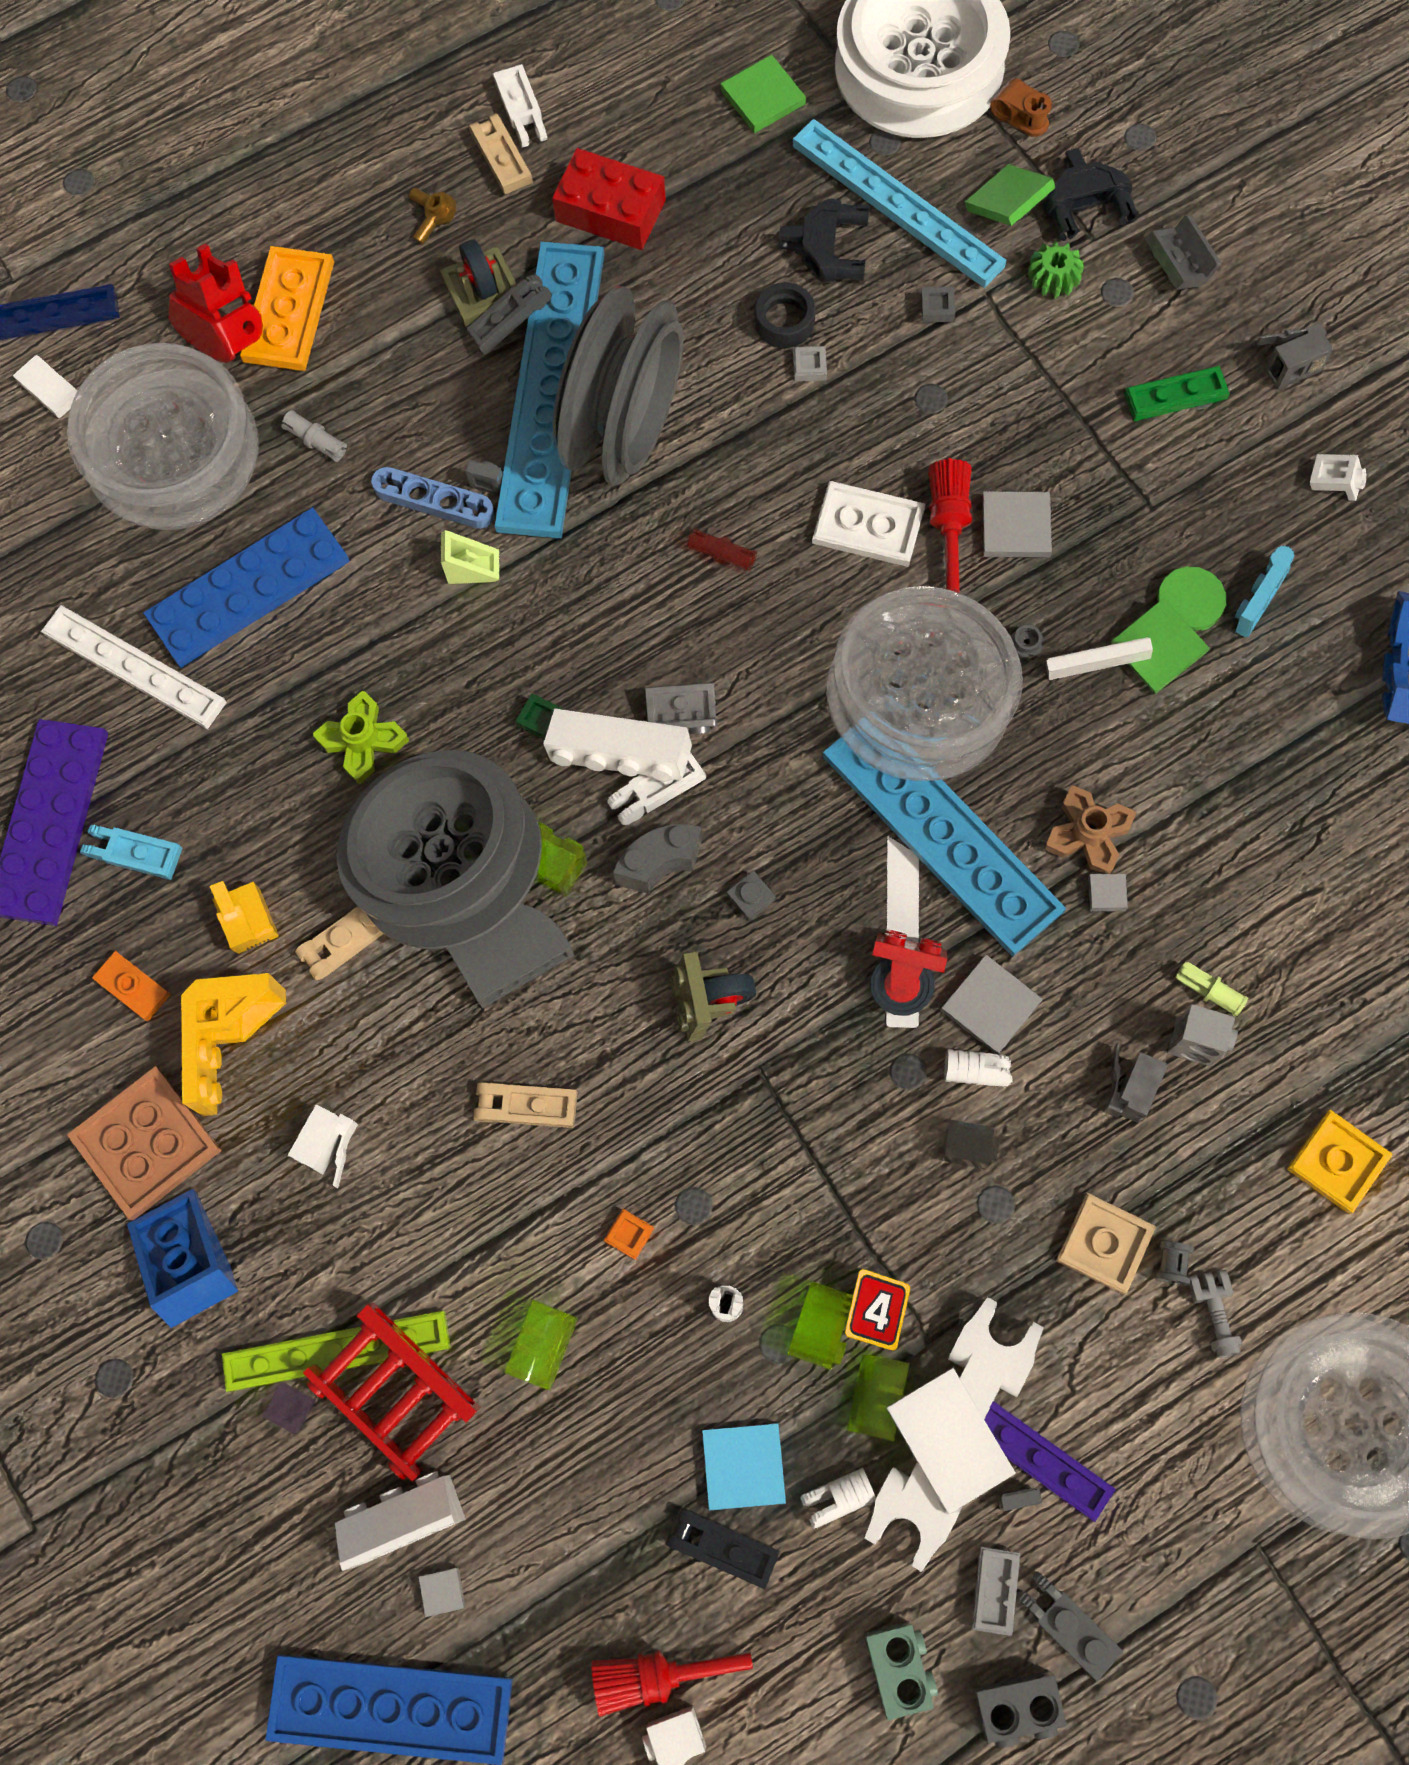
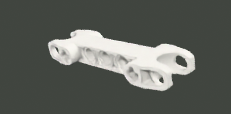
(986, 1370)

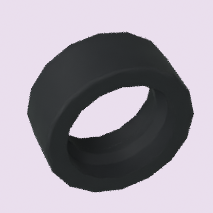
(779, 294)

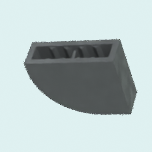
(511, 954)

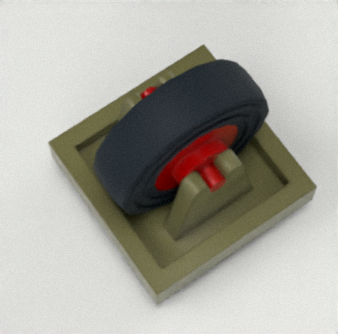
(477, 280)
(706, 994)

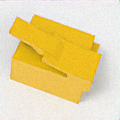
(243, 916)

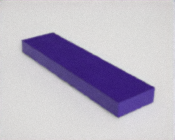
(1048, 1464)

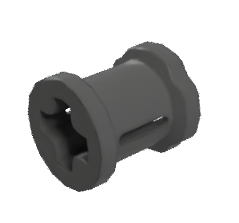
(1174, 1263)

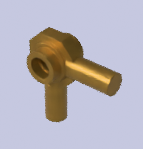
(438, 210)

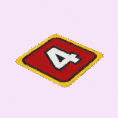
(877, 1310)

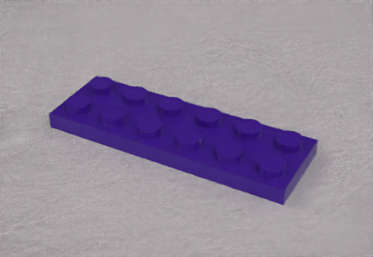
(48, 820)

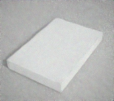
(868, 523)
(950, 1441)

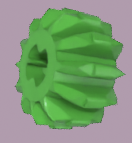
(1055, 269)

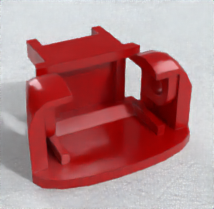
(197, 301)

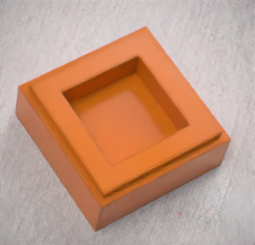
(629, 1234)

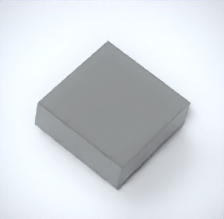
(809, 363)
(1107, 892)
(442, 1592)

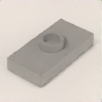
(995, 1591)

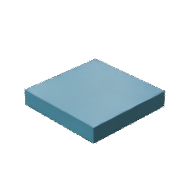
(744, 1467)

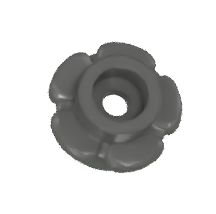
(1030, 633)

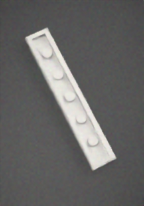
(134, 667)

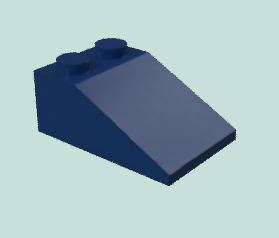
(181, 1259)

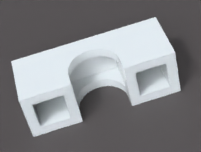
(674, 1738)

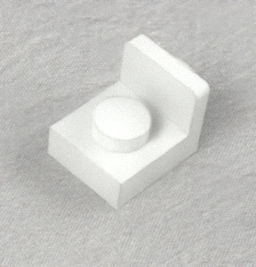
(1338, 474)

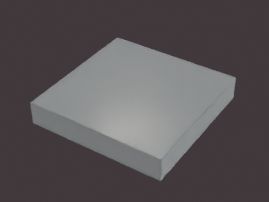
(1016, 524)
(991, 1005)

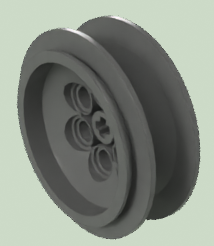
(617, 385)
(439, 849)

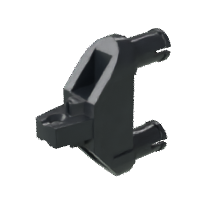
(1085, 187)
(817, 240)

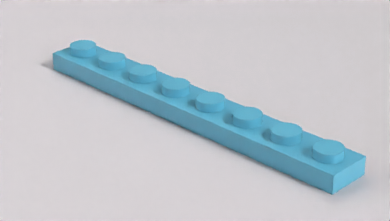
(899, 203)

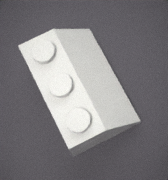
(397, 1520)

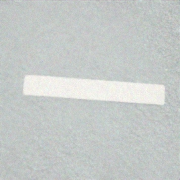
(902, 907)

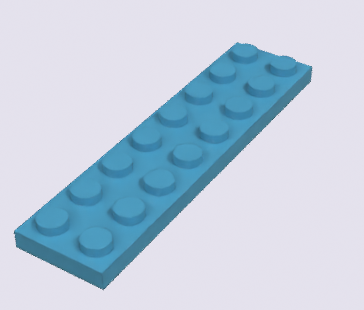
(955, 849)

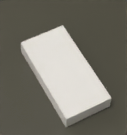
(46, 386)

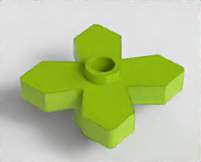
(361, 736)

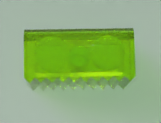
(821, 1327)

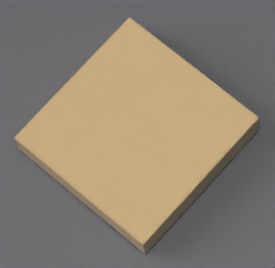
(1106, 1243)

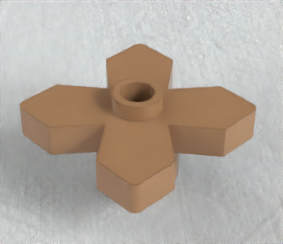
(1090, 829)

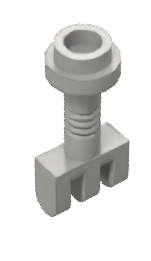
(1225, 1344)

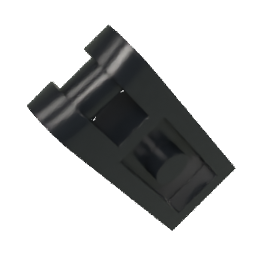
(724, 1548)

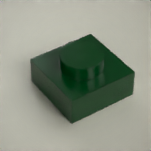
(536, 716)

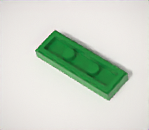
(1176, 393)

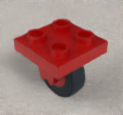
(904, 975)

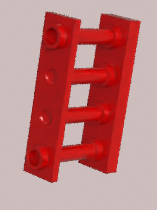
(429, 1378)

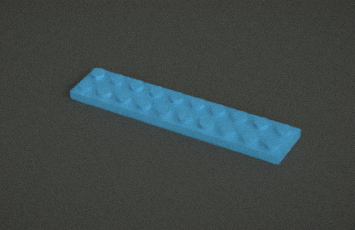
(533, 478)

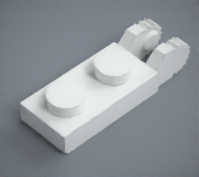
(519, 102)
(653, 792)

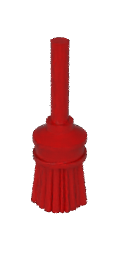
(950, 509)
(651, 1677)

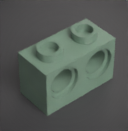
(891, 1671)

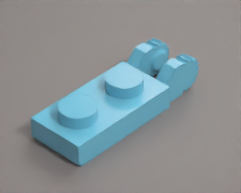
(1264, 590)
(134, 851)

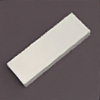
(1099, 658)

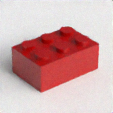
(609, 198)

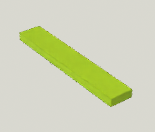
(291, 1358)

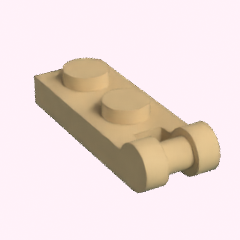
(501, 154)
(343, 941)
(526, 1105)

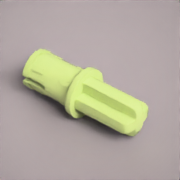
(1211, 988)

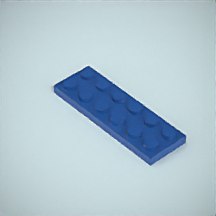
(246, 587)
(389, 1709)

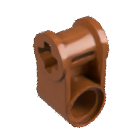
(1021, 103)

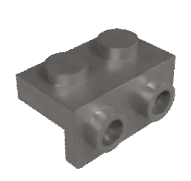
(1184, 254)
(683, 706)

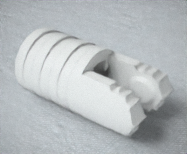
(977, 1068)
(736, 1305)
(849, 1493)

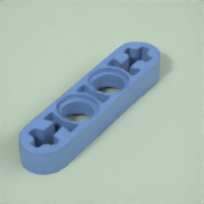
(431, 501)

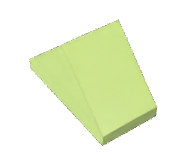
(468, 560)

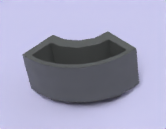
(658, 854)

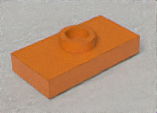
(131, 986)

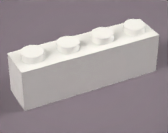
(618, 745)

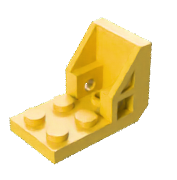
(220, 1013)

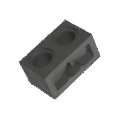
(1018, 1694)

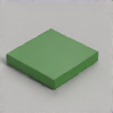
(763, 93)
(1010, 194)
(1173, 645)

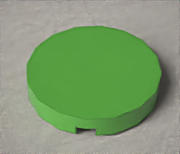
(1194, 596)

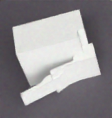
(320, 1140)

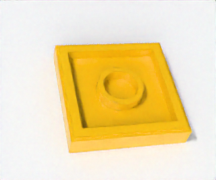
(1339, 1161)

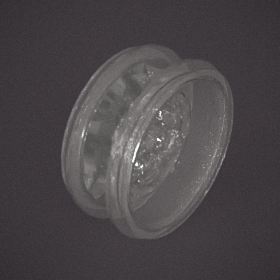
(143, 392)
(885, 722)

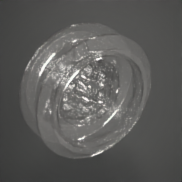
(1295, 1464)

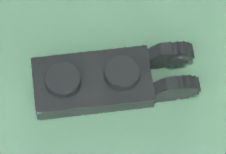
(509, 312)
(1072, 1629)

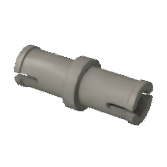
(314, 435)

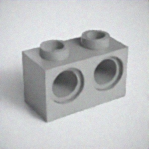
(1202, 1035)

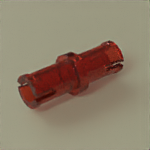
(722, 549)

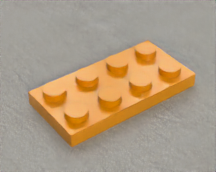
(290, 307)

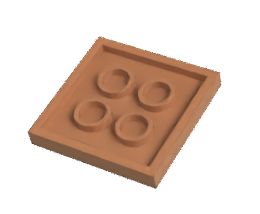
(144, 1143)

